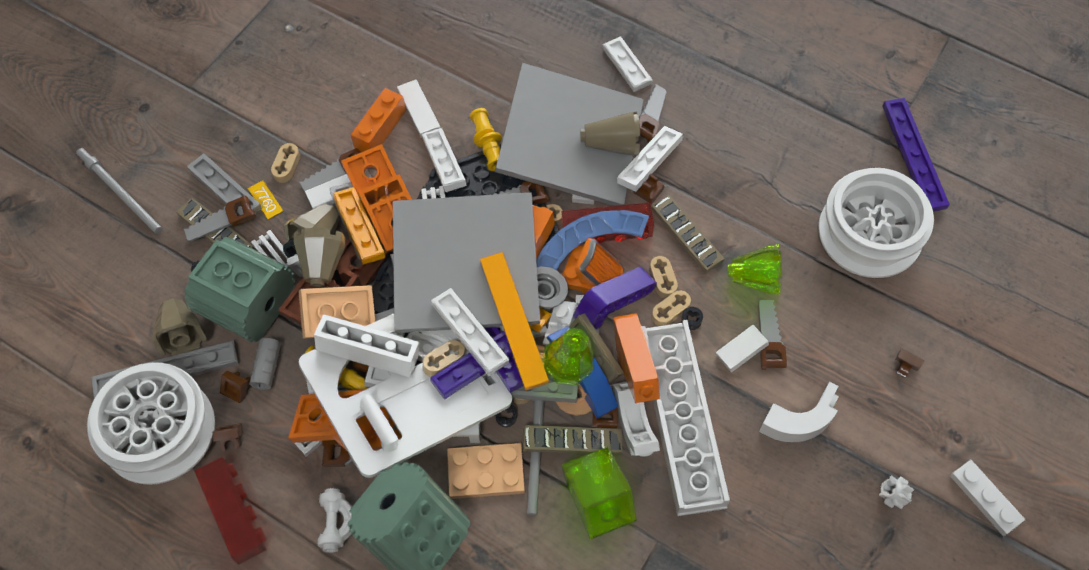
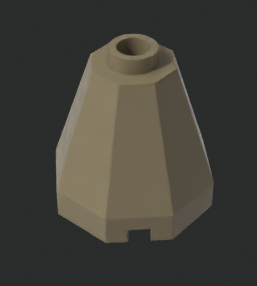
(319, 217)
(318, 254)
(176, 329)

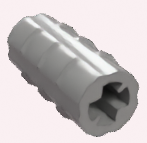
(265, 364)

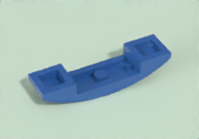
(597, 389)

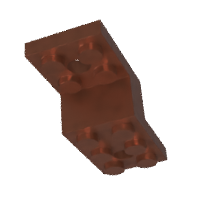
(344, 276)

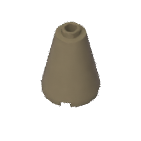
(614, 134)

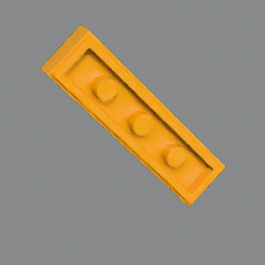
(358, 226)

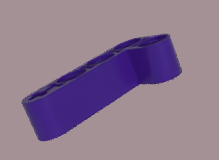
(615, 295)

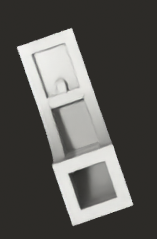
(634, 422)
(799, 427)

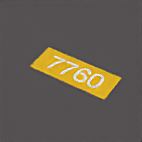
(266, 199)

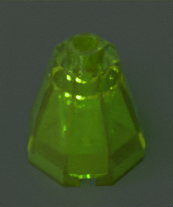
(758, 269)
(569, 357)

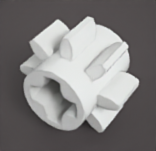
(896, 492)

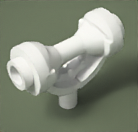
(333, 502)

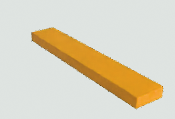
(514, 321)

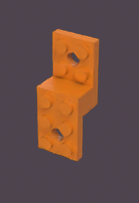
(377, 192)
(307, 430)

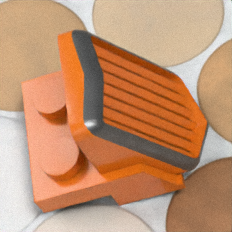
(590, 266)

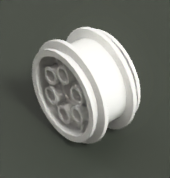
(896, 201)
(136, 392)

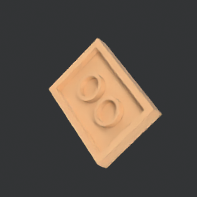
(345, 303)
(485, 471)

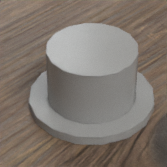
(551, 288)

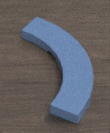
(589, 227)

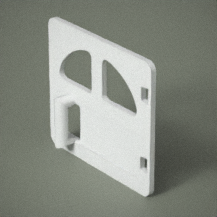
(410, 401)

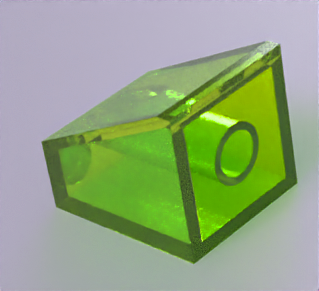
(599, 492)

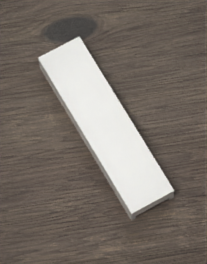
(685, 422)

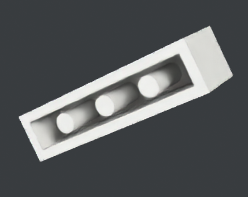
(366, 345)

